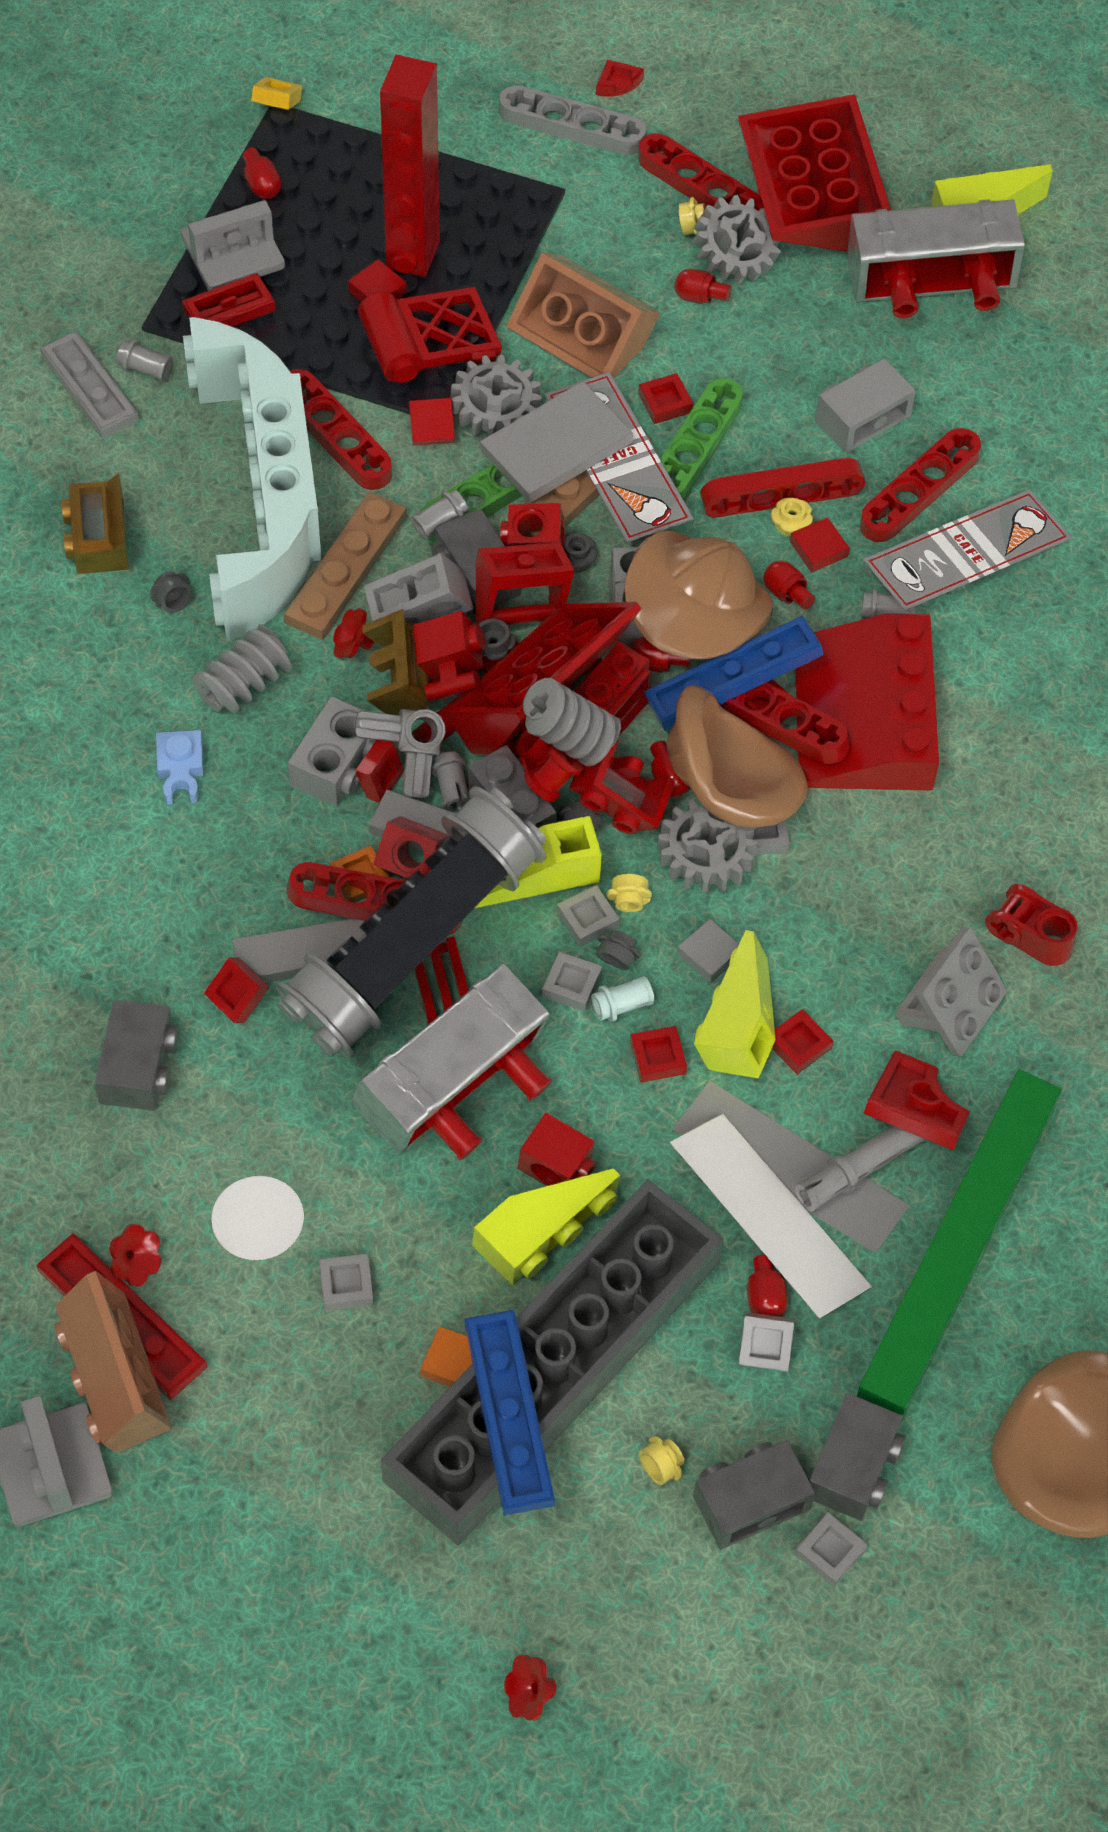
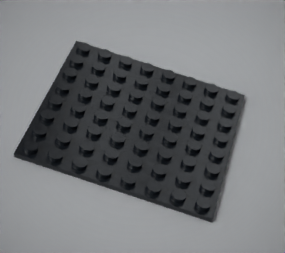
(333, 227)

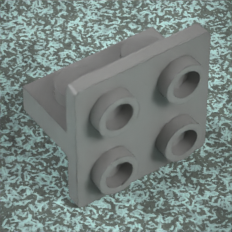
(234, 245)
(955, 993)
(50, 1463)

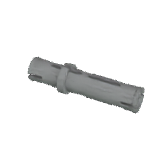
(846, 1171)

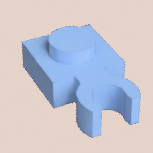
(179, 761)

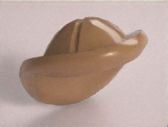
(695, 595)
(732, 764)
(1055, 1446)

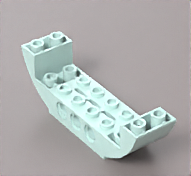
(238, 367)

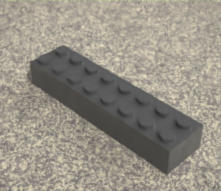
(573, 1346)

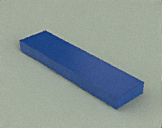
(741, 669)
(509, 1413)

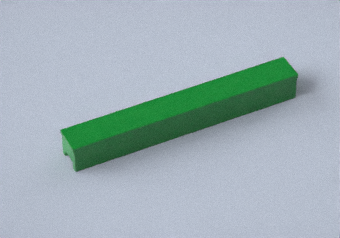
(959, 1244)

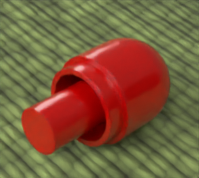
(261, 175)
(698, 285)
(784, 579)
(659, 660)
(662, 768)
(766, 1289)

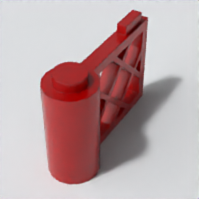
(398, 337)

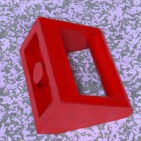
(521, 568)

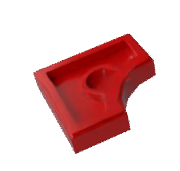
(914, 1101)

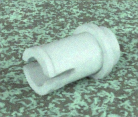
(622, 998)

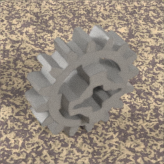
(717, 237)
(493, 394)
(703, 849)

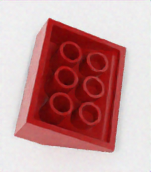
(813, 170)
(559, 649)
(883, 690)

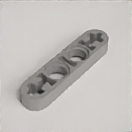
(574, 115)

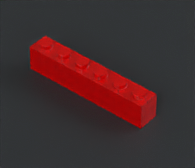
(410, 164)

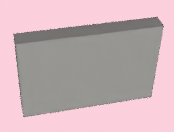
(556, 442)

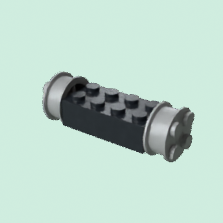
(483, 851)

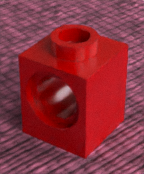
(527, 517)
(393, 848)
(556, 1152)

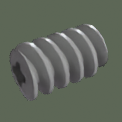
(242, 668)
(569, 721)

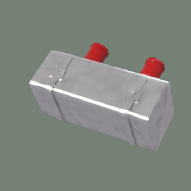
(935, 253)
(450, 1060)

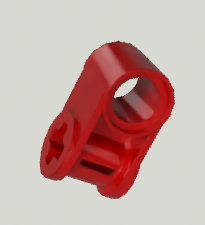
(545, 766)
(1031, 924)

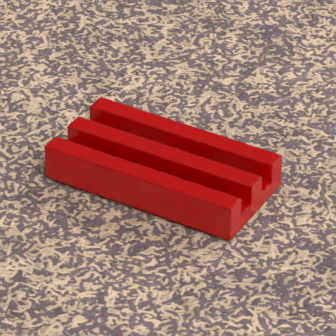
(232, 310)
(458, 973)

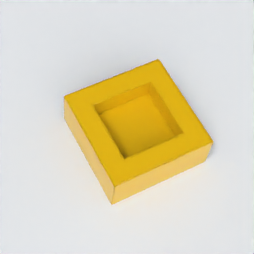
(276, 93)

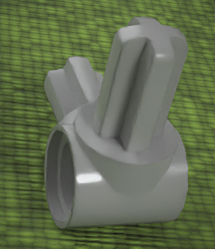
(398, 729)

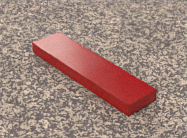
(169, 1355)

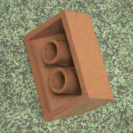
(581, 317)
(110, 1364)

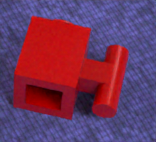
(449, 654)

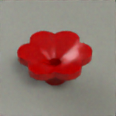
(350, 634)
(135, 1255)
(528, 1687)

